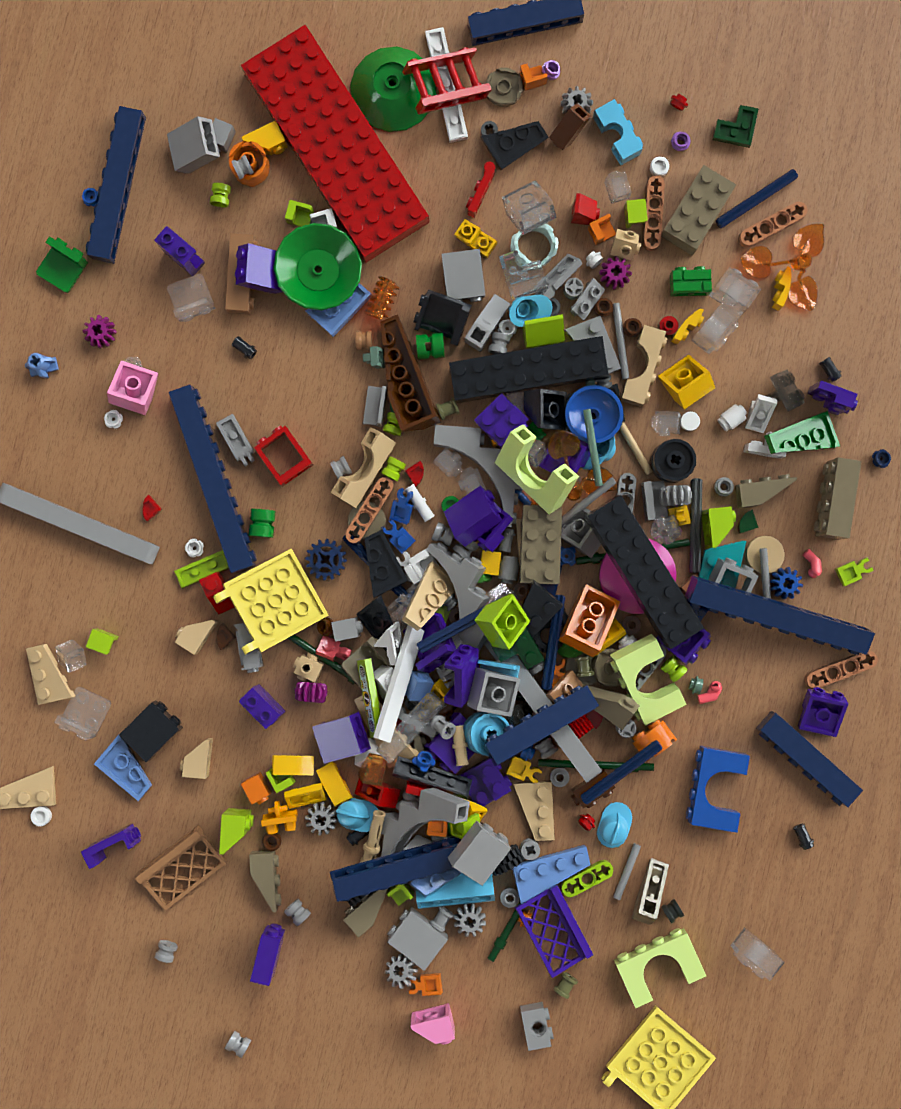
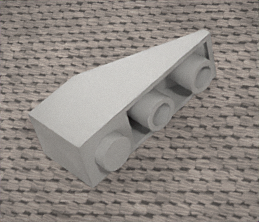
(486, 322)

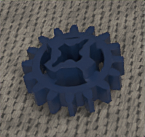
(319, 565)

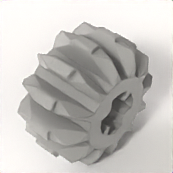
(576, 95)
(675, 495)
(319, 825)
(475, 915)
(400, 980)

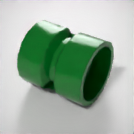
(437, 346)
(262, 523)

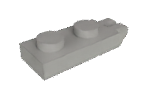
(236, 439)

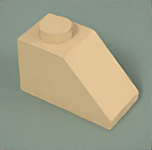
(194, 636)
(197, 762)

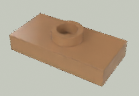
(564, 685)

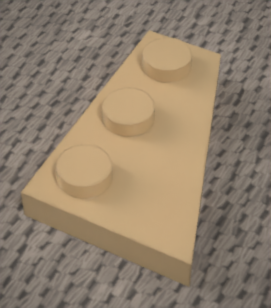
(47, 679)
(30, 791)
(538, 807)

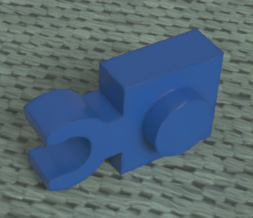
(400, 509)
(400, 538)

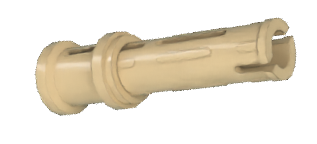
(372, 847)

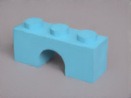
(612, 117)

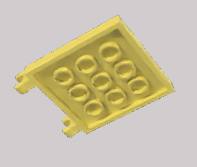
(274, 601)
(659, 1061)

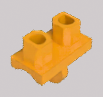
(278, 815)

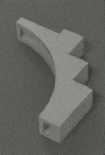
(468, 442)
(464, 576)
(413, 814)

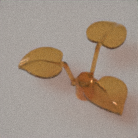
(810, 243)
(568, 444)

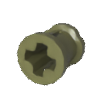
(447, 408)
(584, 666)
(565, 985)

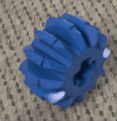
(780, 578)

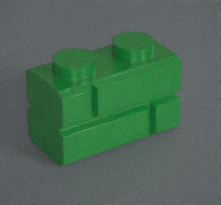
(690, 282)

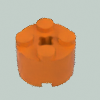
(257, 159)
(657, 731)

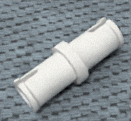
(419, 503)

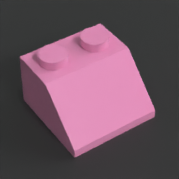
(132, 387)
(434, 1024)

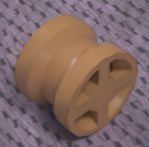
(363, 340)

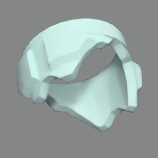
(547, 231)

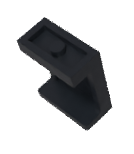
(442, 315)
(151, 730)

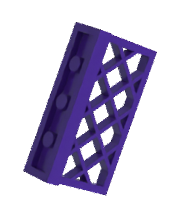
(569, 924)

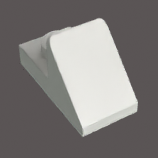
(760, 413)
(757, 448)
(392, 640)

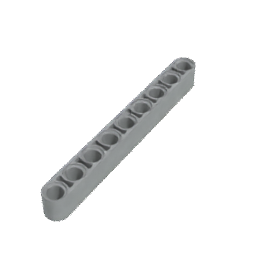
(78, 523)
(565, 736)

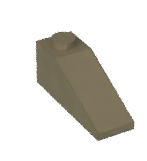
(614, 706)
(650, 892)

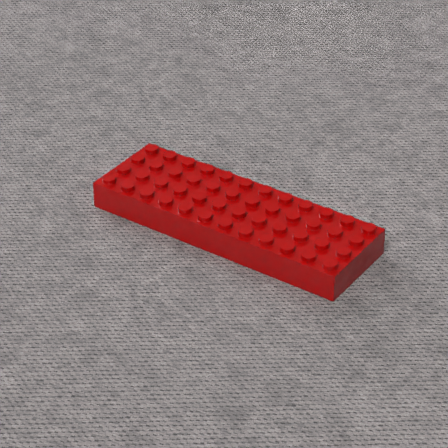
(335, 143)

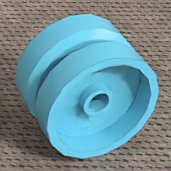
(480, 727)

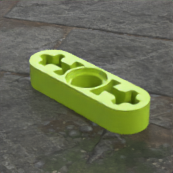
(602, 877)

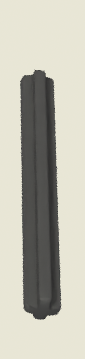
(695, 526)

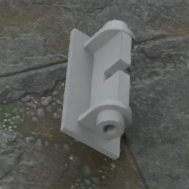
(587, 299)

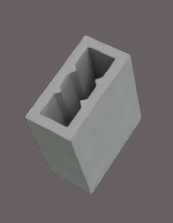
(193, 145)
(463, 275)
(479, 852)
(416, 938)

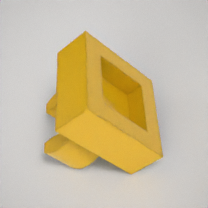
(681, 514)

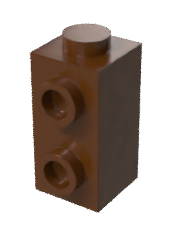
(570, 126)
(583, 787)

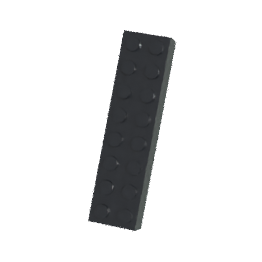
(529, 369)
(643, 572)

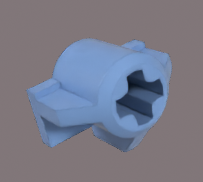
(41, 365)

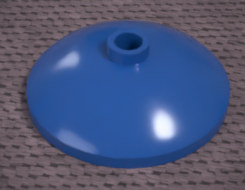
(603, 404)

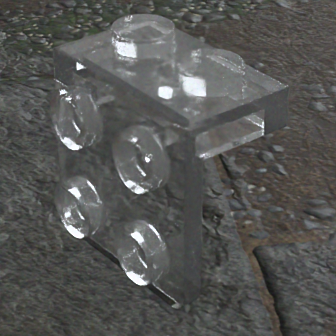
(190, 298)
(84, 714)

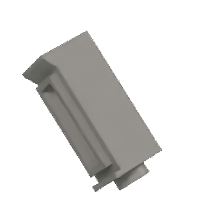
(252, 660)

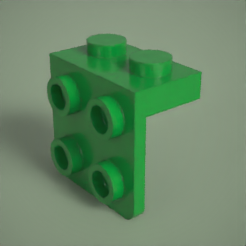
(61, 265)

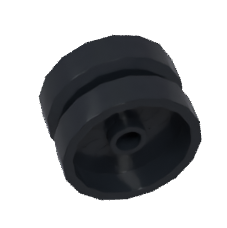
(684, 460)

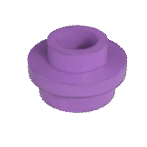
(552, 69)
(680, 136)

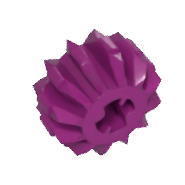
(609, 276)
(96, 338)
(311, 692)

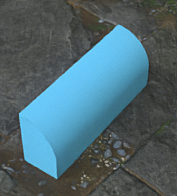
(458, 891)

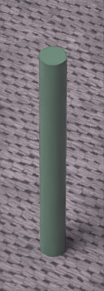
(592, 447)

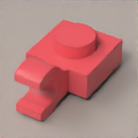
(329, 649)

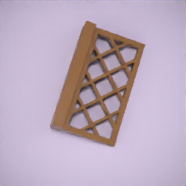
(171, 854)

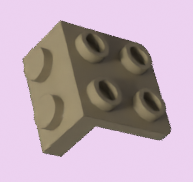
(367, 650)

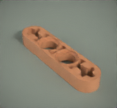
(654, 213)
(773, 226)
(372, 512)
(842, 673)

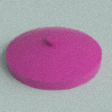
(615, 586)

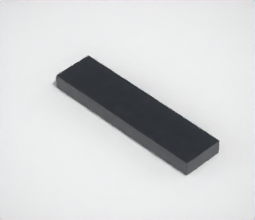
(433, 778)

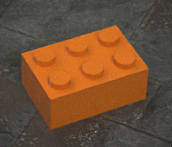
(589, 620)

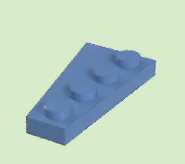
(546, 871)

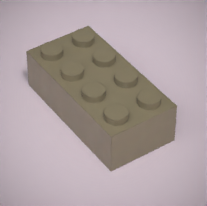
(698, 210)
(837, 498)
(540, 545)

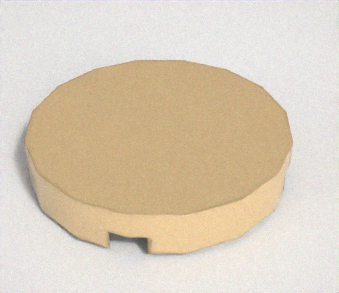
(774, 550)

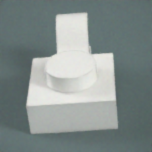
(410, 573)

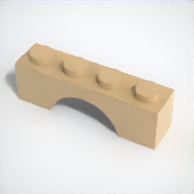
(649, 343)
(376, 450)

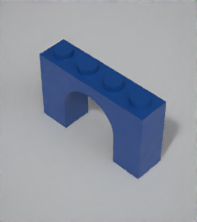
(710, 762)

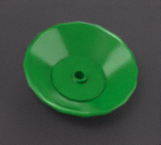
(386, 105)
(316, 247)

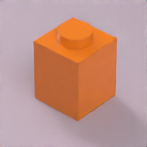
(256, 789)

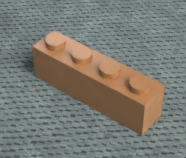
(238, 298)

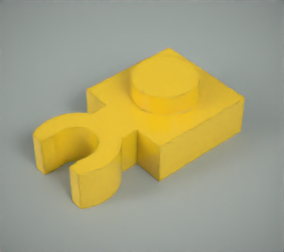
(520, 769)

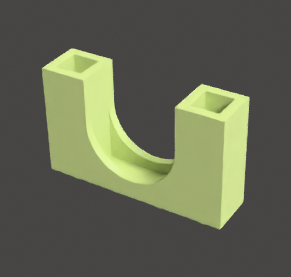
(514, 462)
(628, 663)
(676, 945)

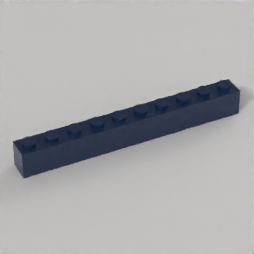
(212, 479)
(778, 615)

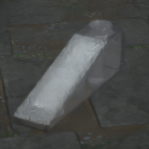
(411, 726)

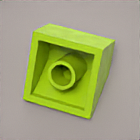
(543, 331)
(716, 525)
(502, 621)
(234, 826)

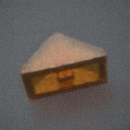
(373, 770)

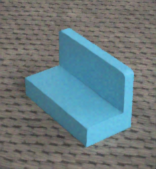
(505, 668)

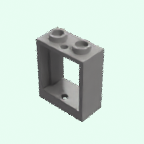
(720, 568)

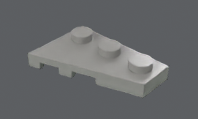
(595, 328)

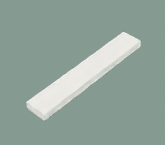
(452, 115)
(398, 684)

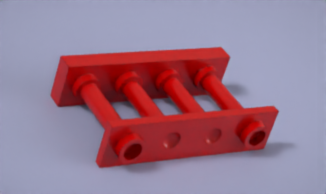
(444, 98)

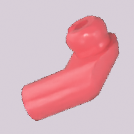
(816, 568)
(712, 694)

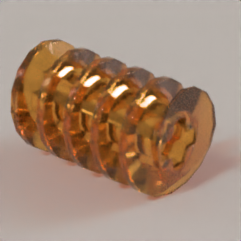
(381, 298)

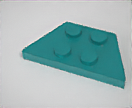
(710, 556)

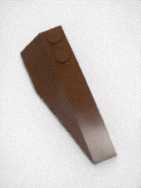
(405, 380)

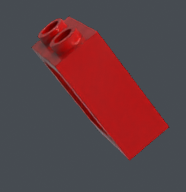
(295, 471)

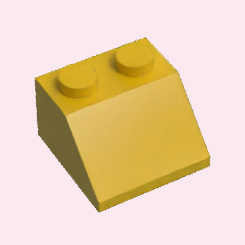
(687, 381)

